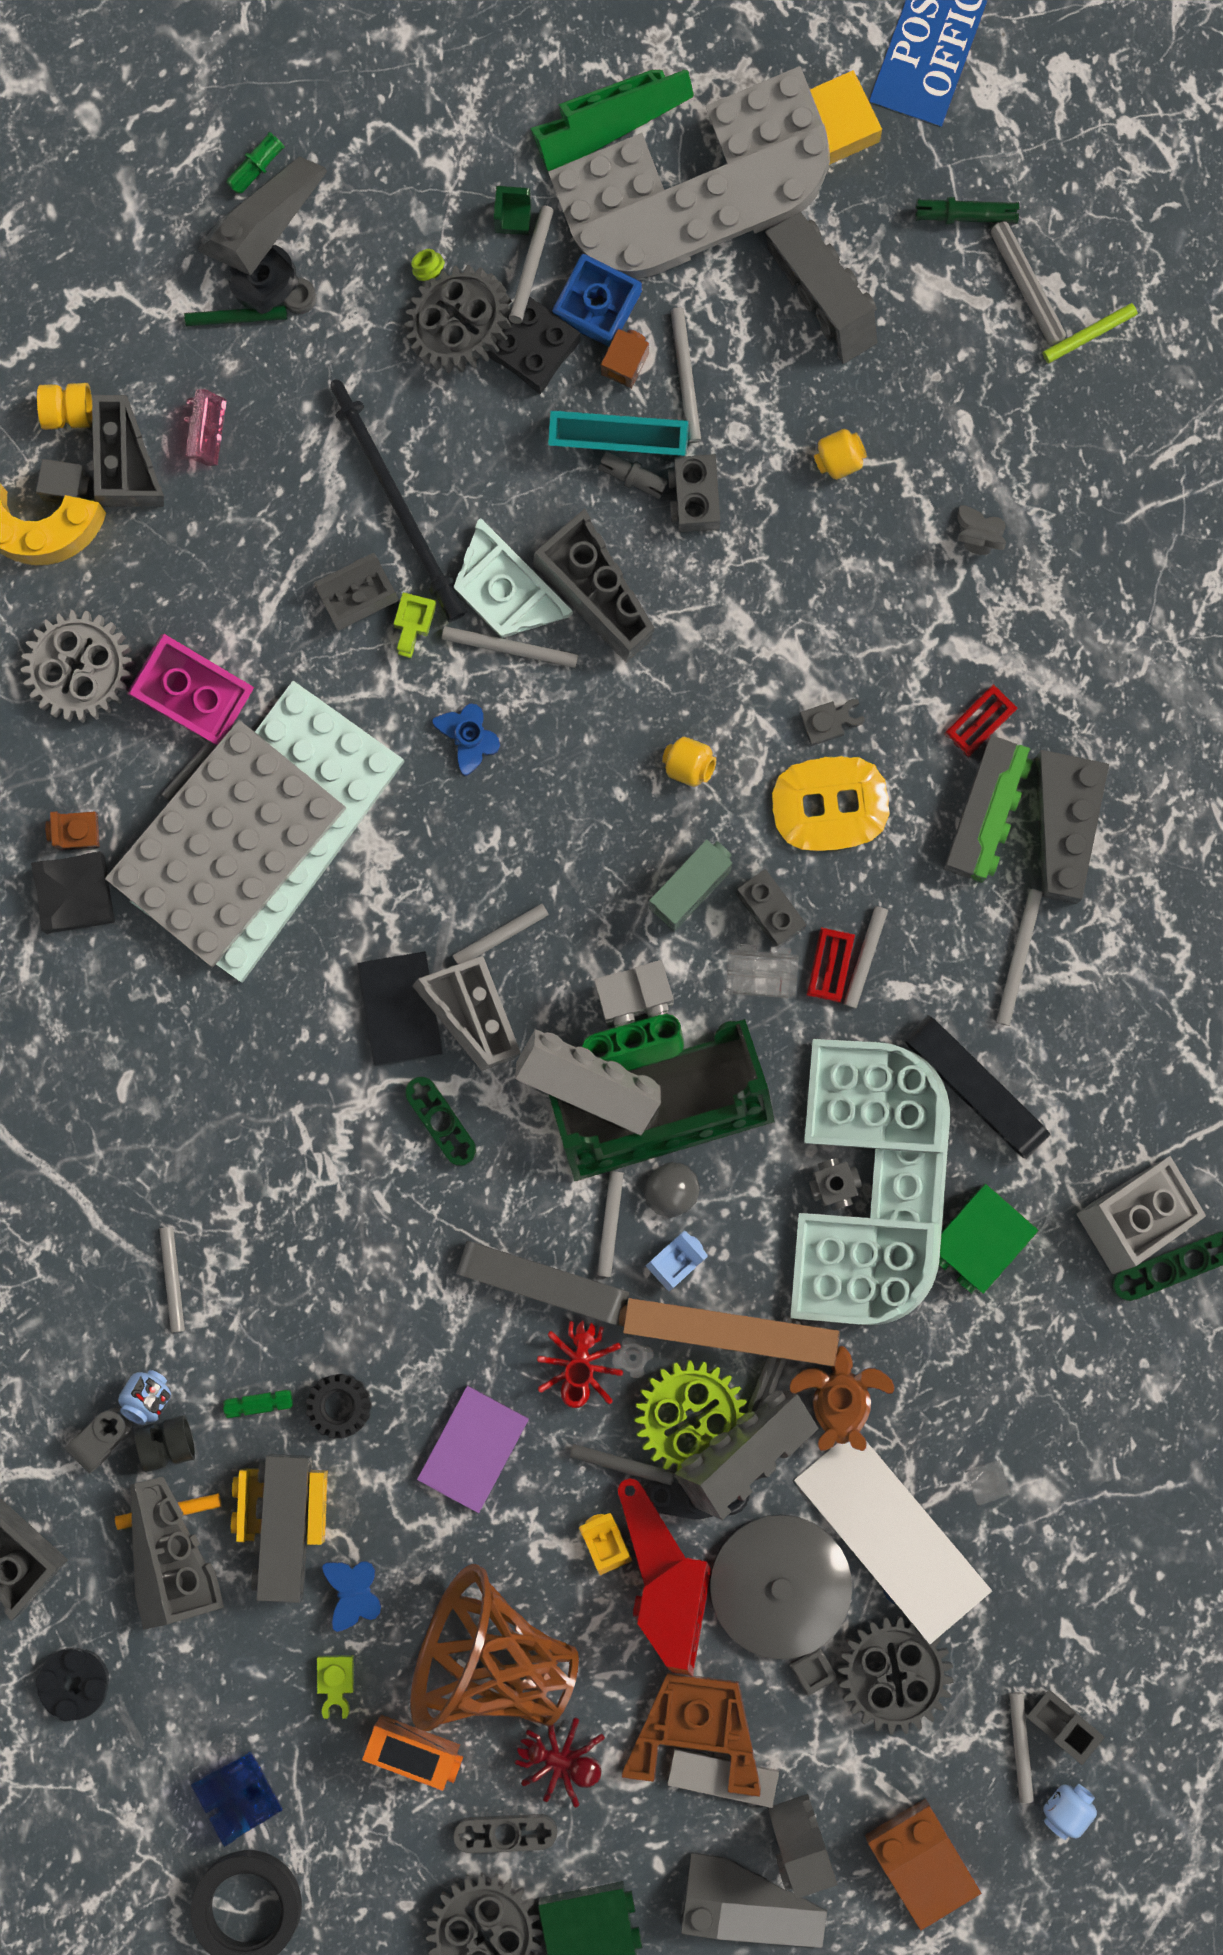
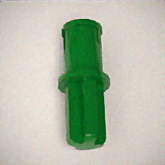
(255, 163)

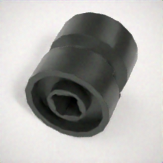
(164, 1443)

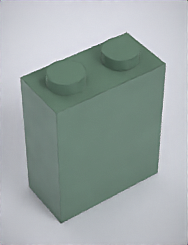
(691, 884)

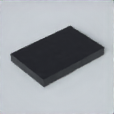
(396, 1015)

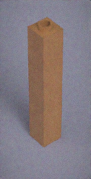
(730, 1331)

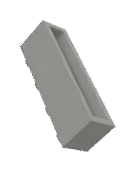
(588, 1081)

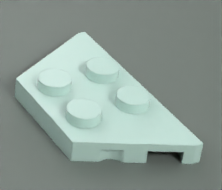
(505, 587)

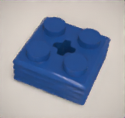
(595, 279)

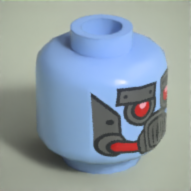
(144, 1397)

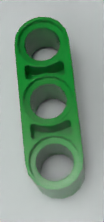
(644, 1032)

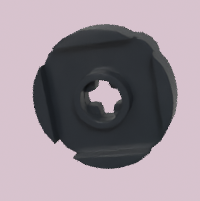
(270, 292)
(52, 1682)

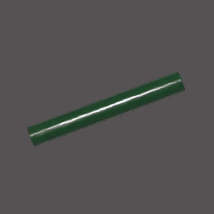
(233, 316)

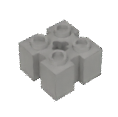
(634, 993)

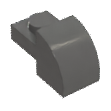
(1065, 1727)

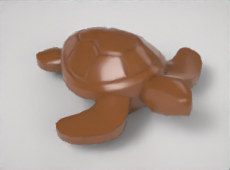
(842, 1399)

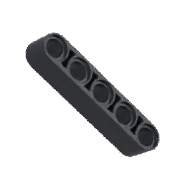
(977, 1087)

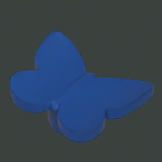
(468, 735)
(353, 1593)

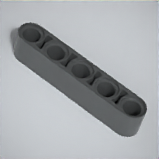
(542, 1282)

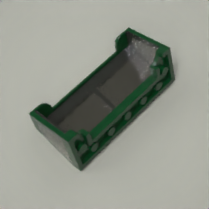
(704, 1097)

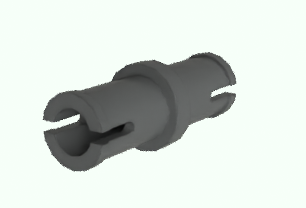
(633, 474)

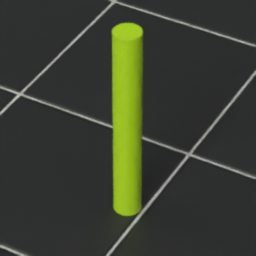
(1090, 333)

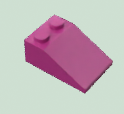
(190, 690)

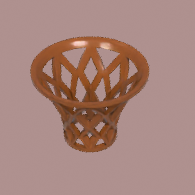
(508, 1701)

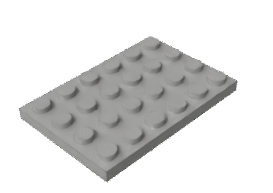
(225, 843)

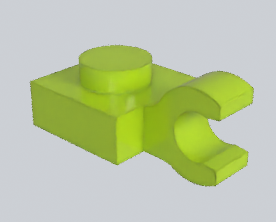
(413, 618)

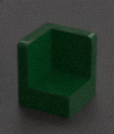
(512, 210)

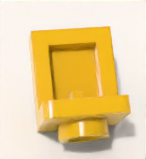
(605, 1543)

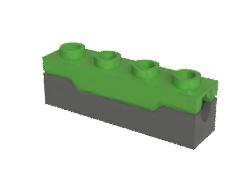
(987, 809)

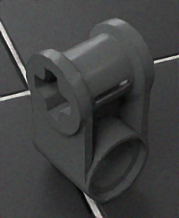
(96, 1441)

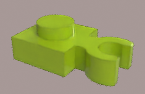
(335, 1678)

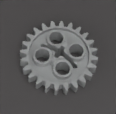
(106, 678)

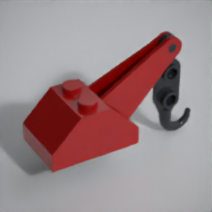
(674, 1585)

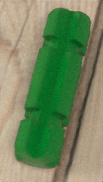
(257, 1403)

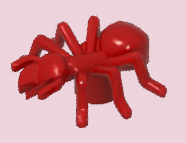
(579, 1371)

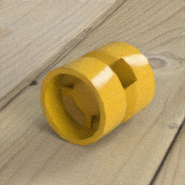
(62, 406)

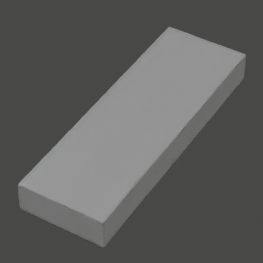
(711, 1776)

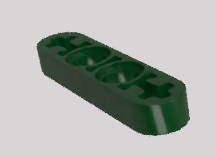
(1177, 1266)

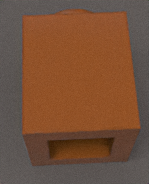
(625, 357)

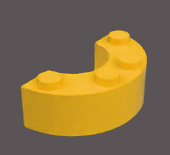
(51, 538)

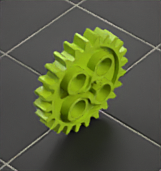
(675, 1389)

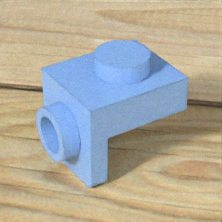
(677, 1260)

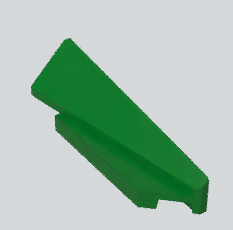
(609, 114)

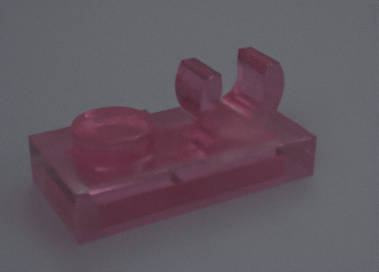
(205, 427)

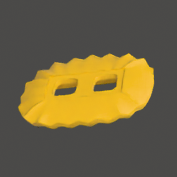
(833, 828)

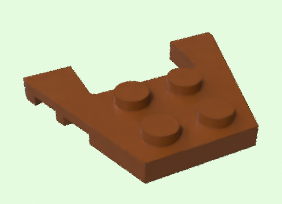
(700, 1716)

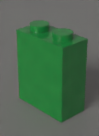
(983, 1239)

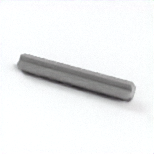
(1028, 283)

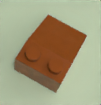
(922, 1864)

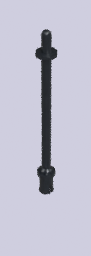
(440, 585)

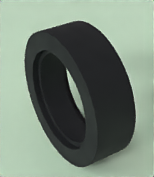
(254, 1863)

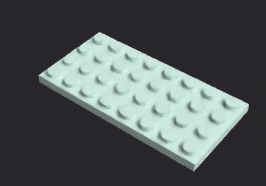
(343, 763)

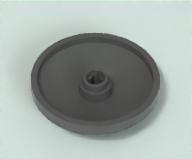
(781, 1586)

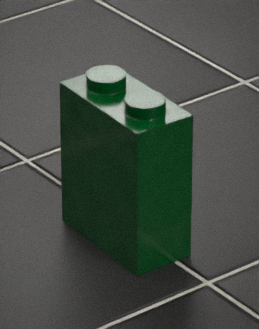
(590, 1921)

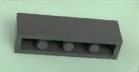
(283, 1528)

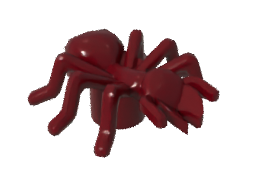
(566, 1762)

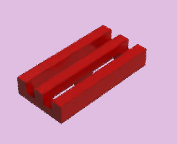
(960, 741)
(825, 994)

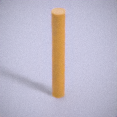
(188, 1507)

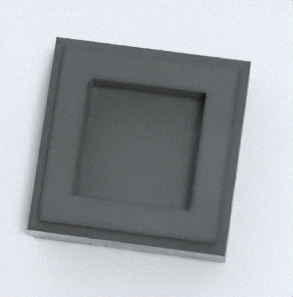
(813, 1671)

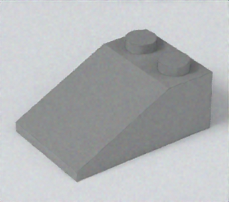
(1141, 1215)

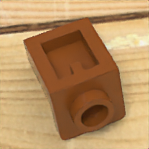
(73, 830)

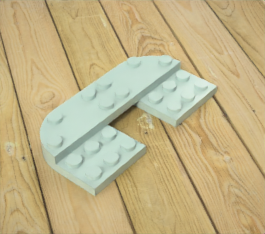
(888, 1262)

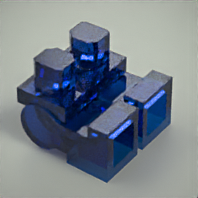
(240, 1795)

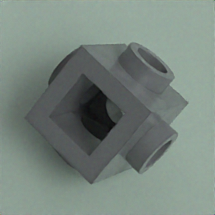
(821, 1187)

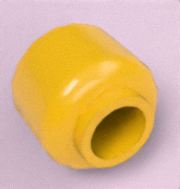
(840, 454)
(689, 761)

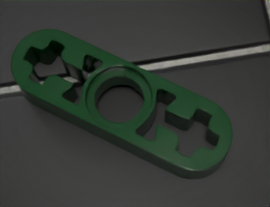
(433, 1095)

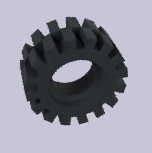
(360, 1406)

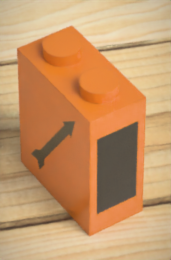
(413, 1753)

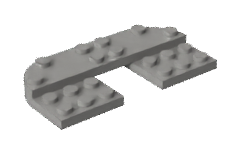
(772, 171)

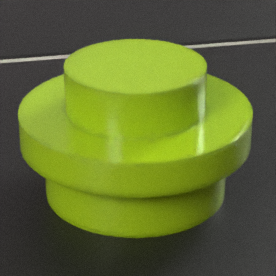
(427, 265)

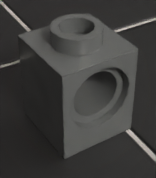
(62, 479)

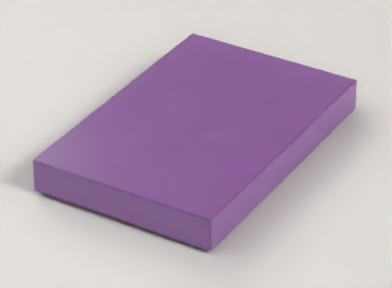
(473, 1449)

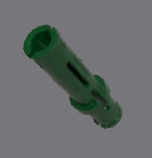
(966, 211)

